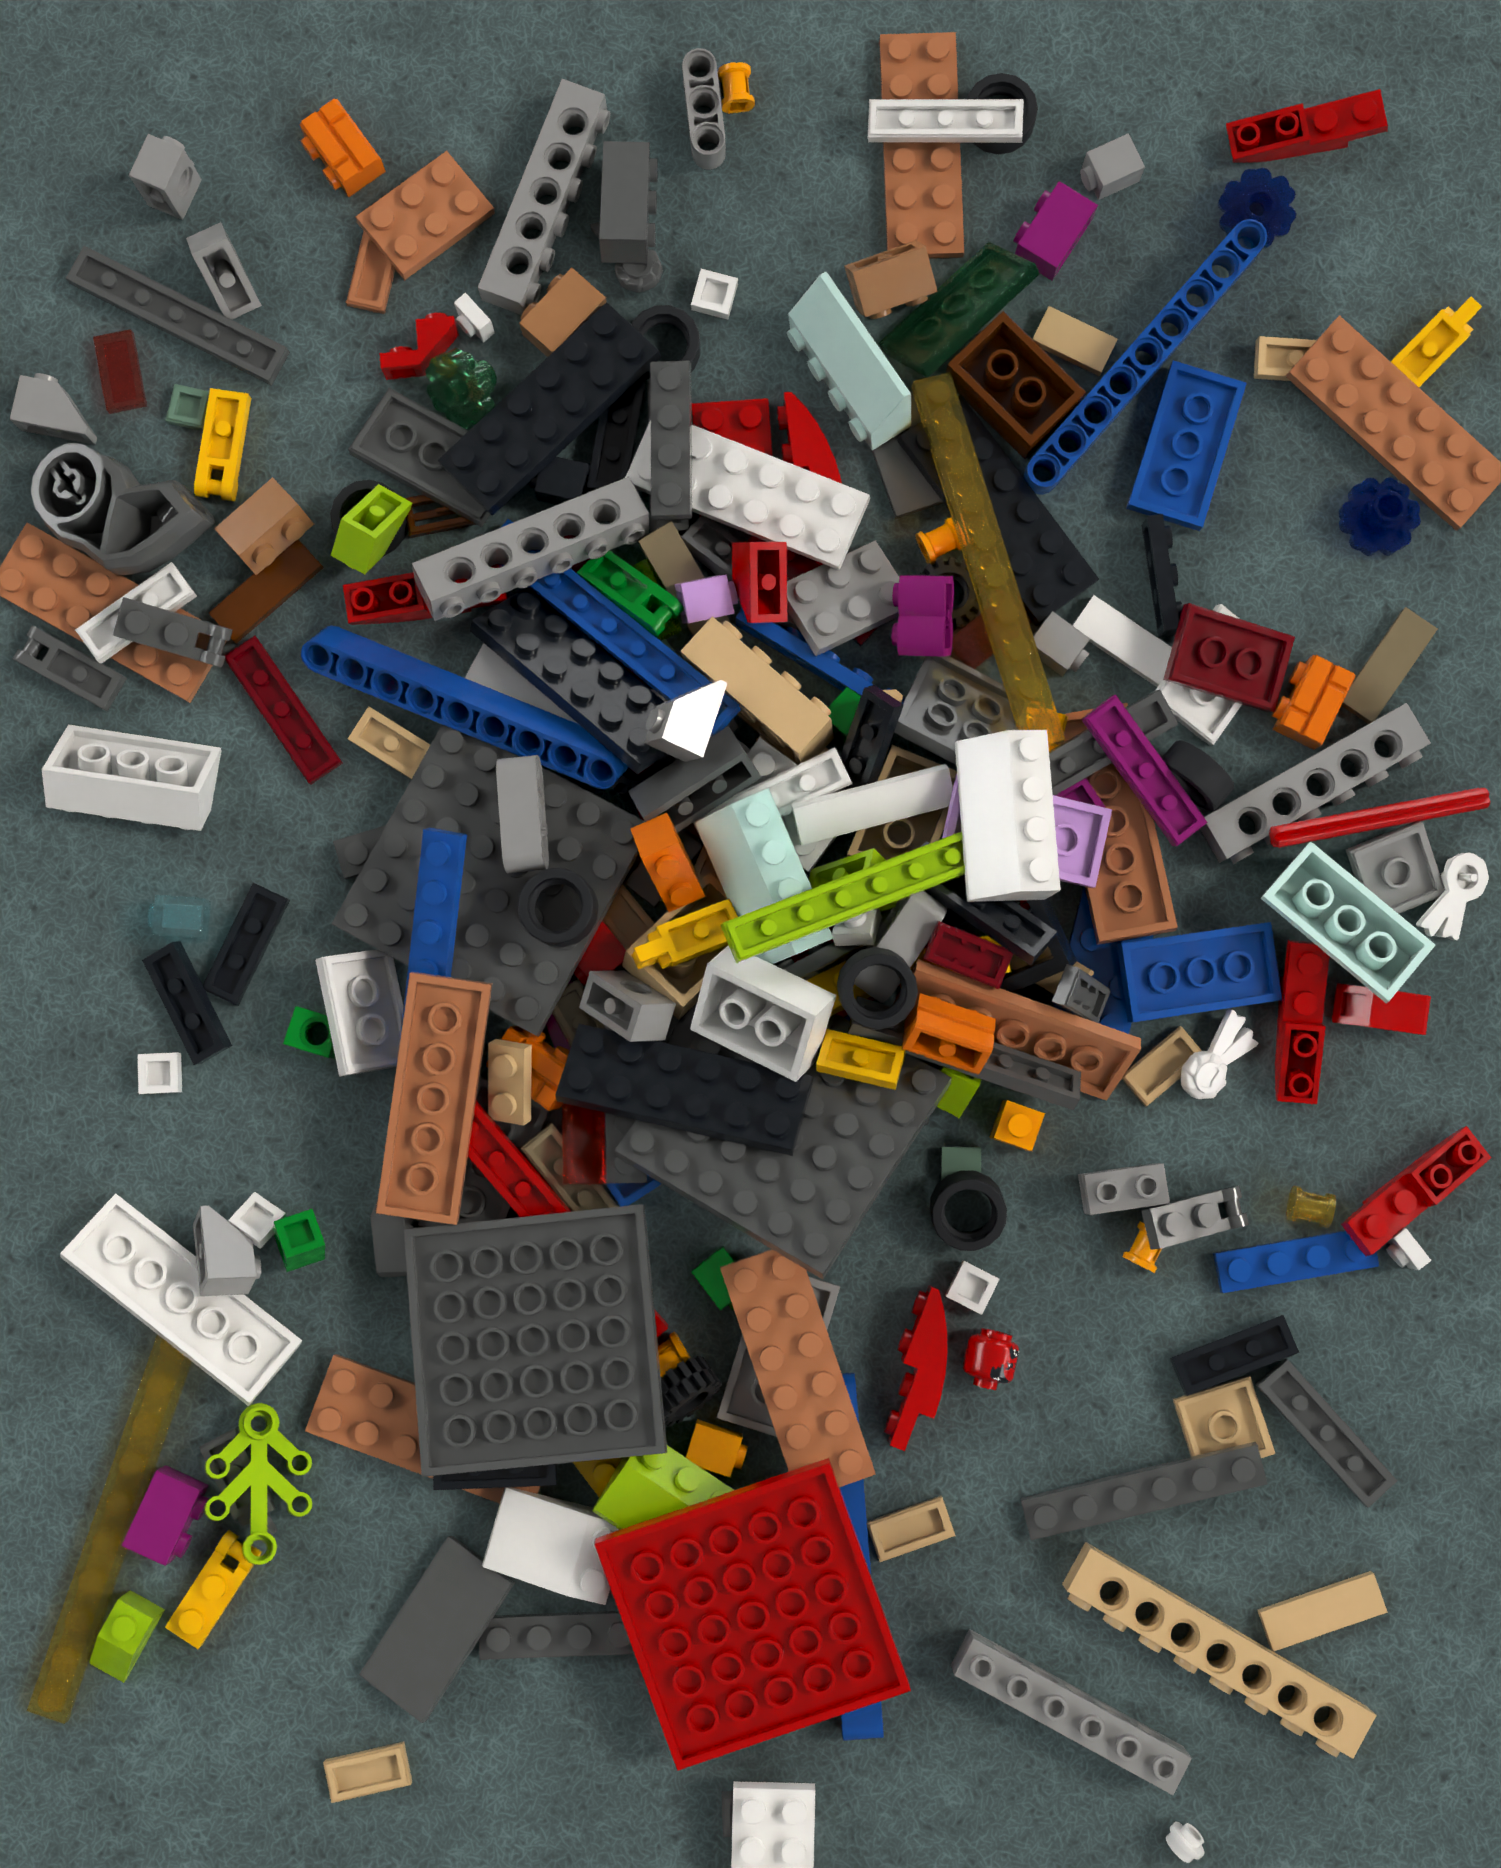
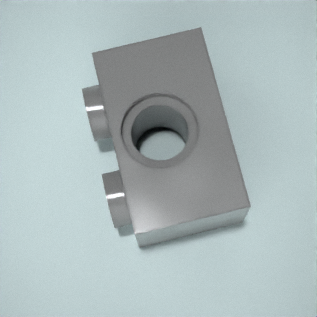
(165, 175)
(627, 1005)
(1124, 1188)

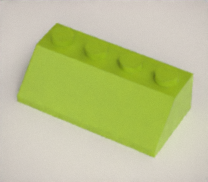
(653, 1487)

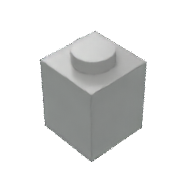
(1112, 167)
(1061, 645)

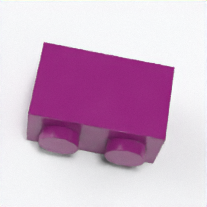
(1055, 229)
(166, 1515)

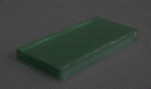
(958, 309)

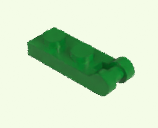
(631, 591)

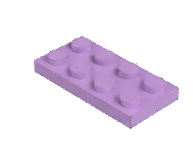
(1079, 836)

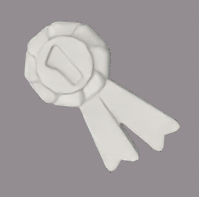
(1464, 880)
(1206, 1071)

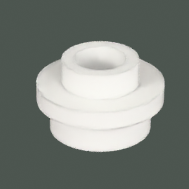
(1185, 1842)

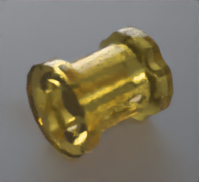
(1310, 1207)

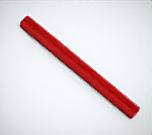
(1379, 817)

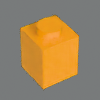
(1017, 1125)
(716, 1448)

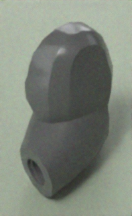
(110, 515)

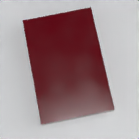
(1229, 658)

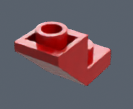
(434, 336)
(1363, 1008)

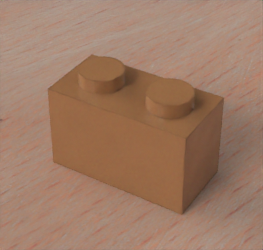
(891, 280)
(560, 312)
(264, 526)

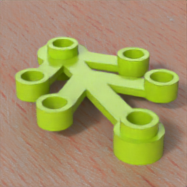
(258, 1475)

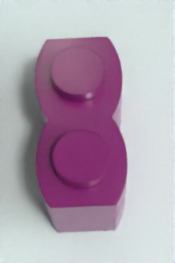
(924, 615)

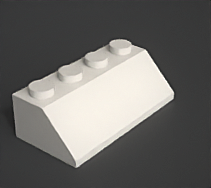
(131, 777)
(1007, 816)

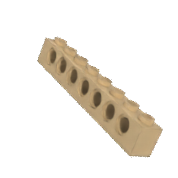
(1348, 1718)

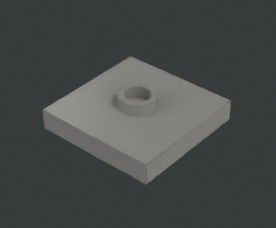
(1398, 867)

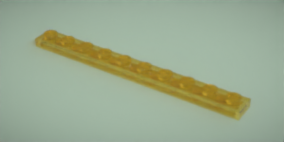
(986, 556)
(102, 1551)

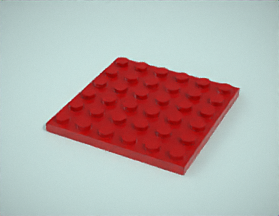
(752, 1614)

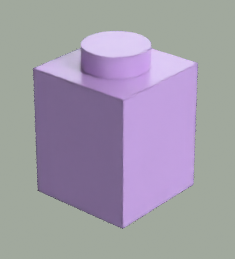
(706, 598)

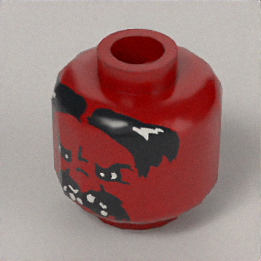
(991, 1358)

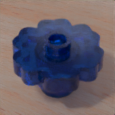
(1259, 188)
(1379, 516)

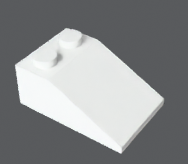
(549, 1544)

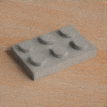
(843, 603)

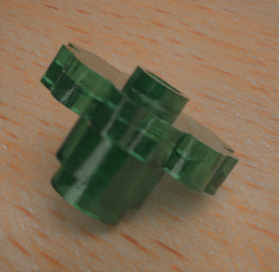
(461, 386)

